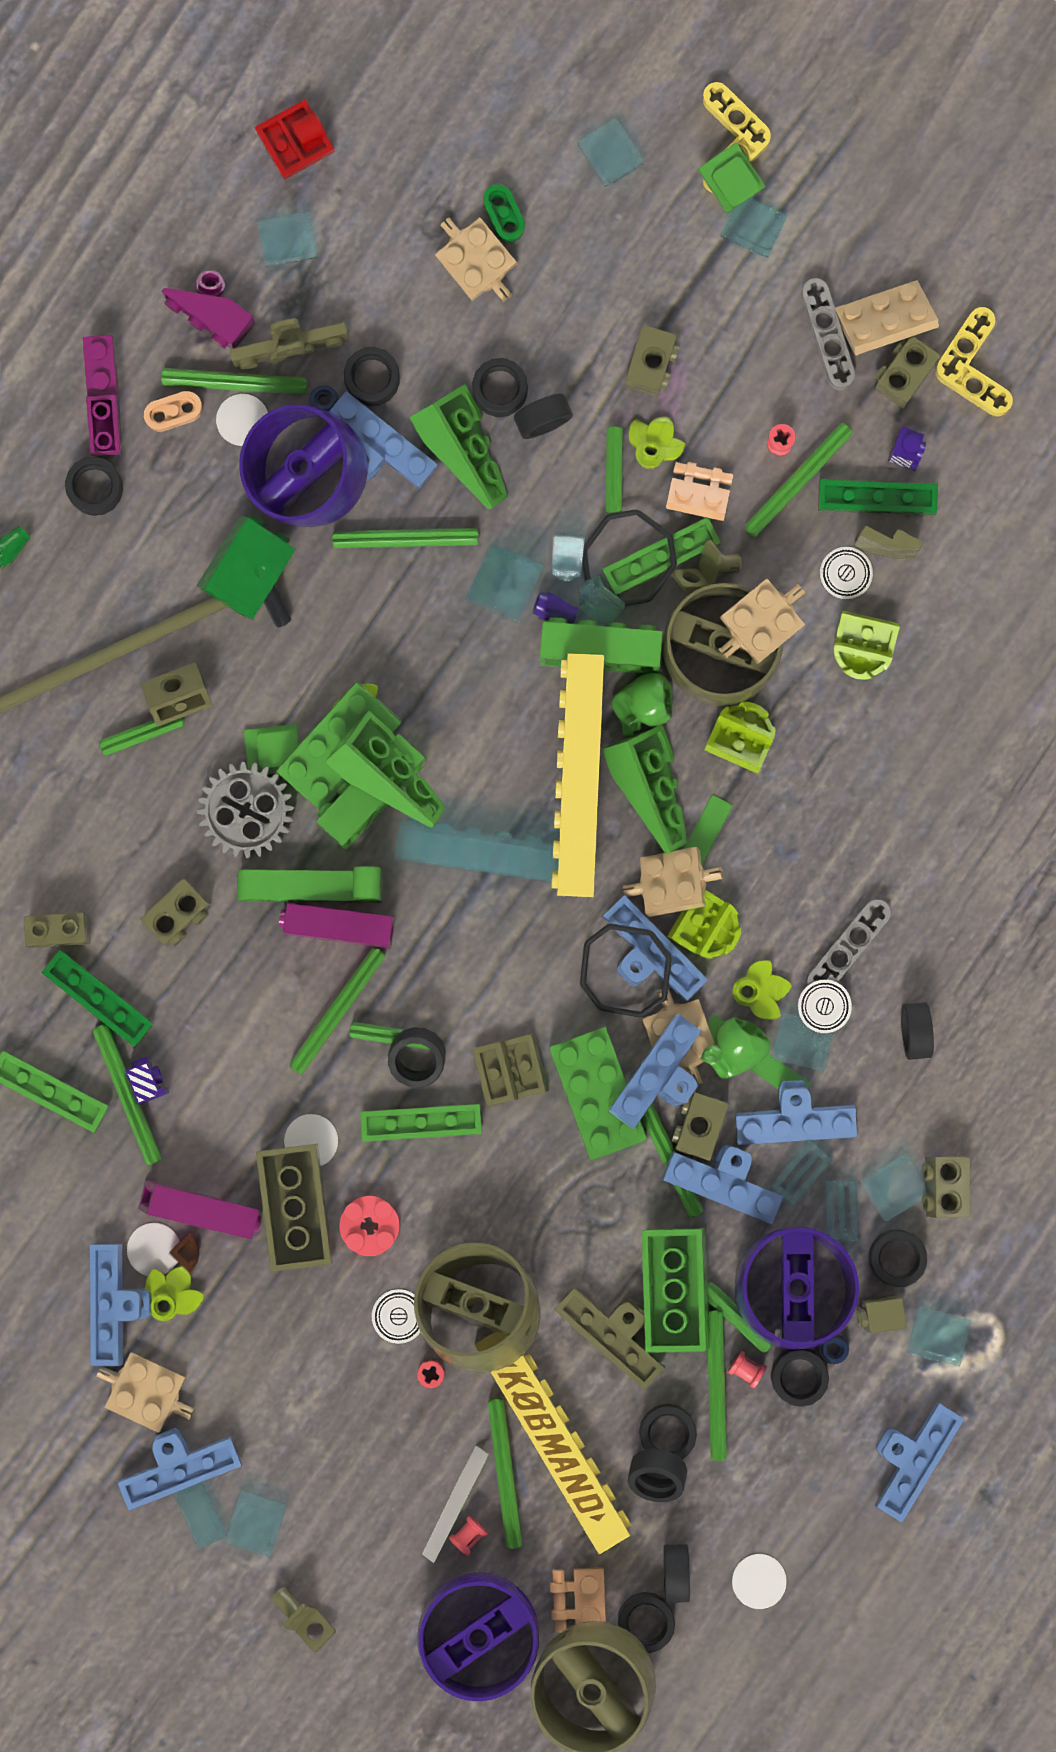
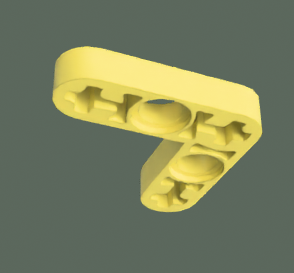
(750, 149)
(966, 372)

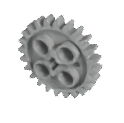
(233, 834)

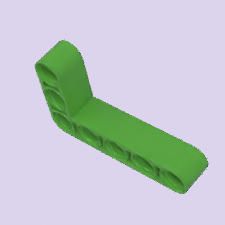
(354, 886)

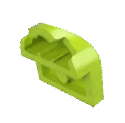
(864, 644)
(742, 735)
(708, 929)

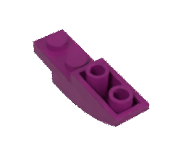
(102, 395)

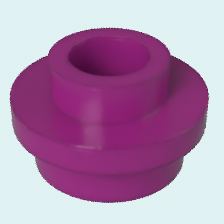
(210, 278)

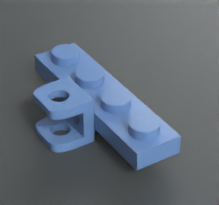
(384, 443)
(646, 956)
(659, 1074)
(795, 1119)
(724, 1182)
(111, 1305)
(914, 1459)
(177, 1468)

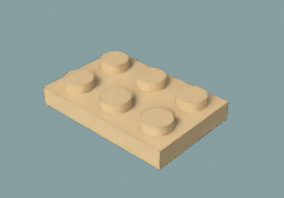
(886, 317)

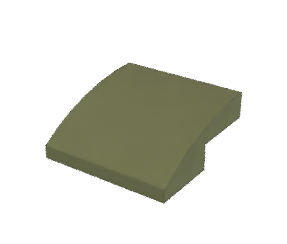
(898, 547)
(510, 1069)

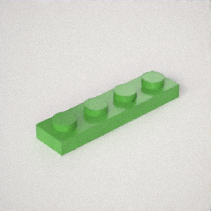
(656, 558)
(51, 1092)
(420, 1122)

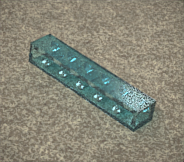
(475, 851)

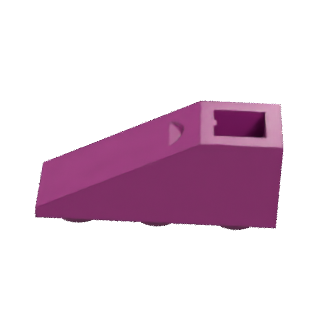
(216, 314)

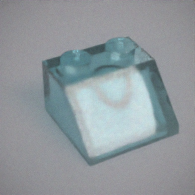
(505, 583)

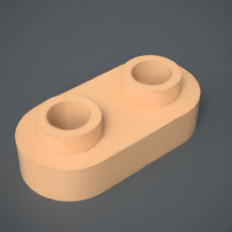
(173, 409)

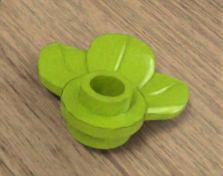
(656, 438)
(766, 990)
(175, 1290)

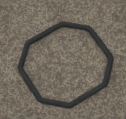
(655, 525)
(632, 930)

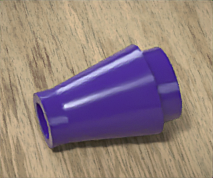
(551, 606)

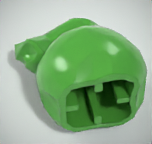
(643, 702)
(738, 1048)

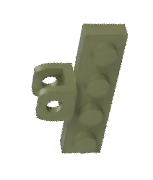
(289, 341)
(612, 1334)

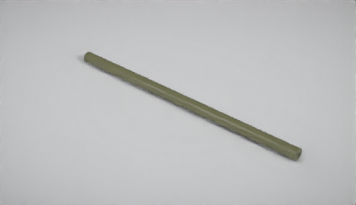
(110, 653)

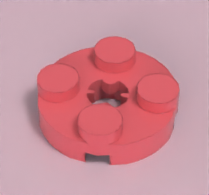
(381, 1213)

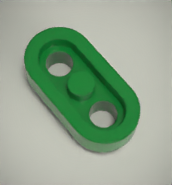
(504, 214)

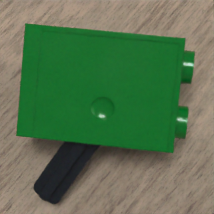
(247, 569)

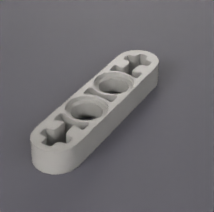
(824, 335)
(844, 943)

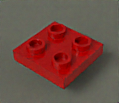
(294, 139)

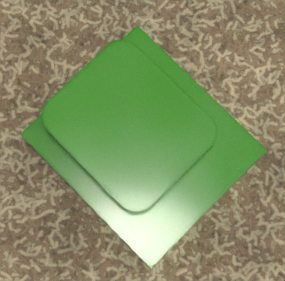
(731, 178)
(270, 746)

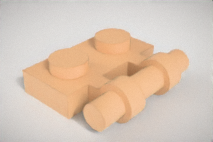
(699, 498)
(588, 1596)

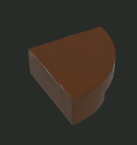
(186, 1253)

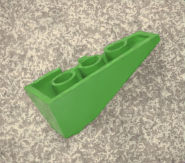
(455, 436)
(376, 766)
(644, 775)

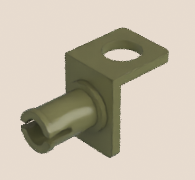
(709, 566)
(301, 1617)

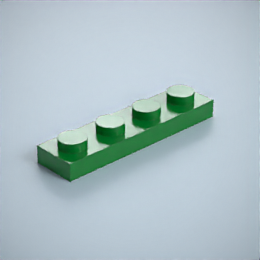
(877, 497)
(97, 998)

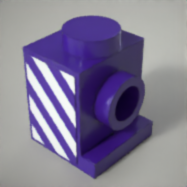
(908, 448)
(145, 1080)

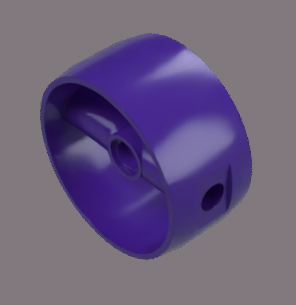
(288, 482)
(798, 1264)
(461, 1650)

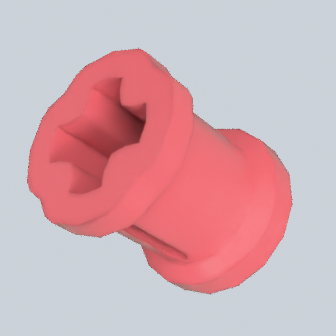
(785, 432)
(747, 1369)
(434, 1381)
(468, 1535)

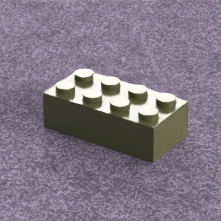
(294, 1207)

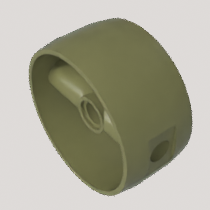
(701, 635)
(499, 1314)
(581, 1669)

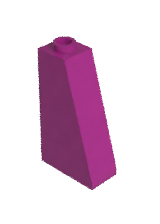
(337, 925)
(199, 1210)

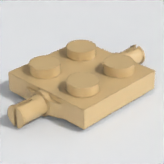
(476, 259)
(762, 621)
(673, 881)
(694, 1014)
(145, 1392)

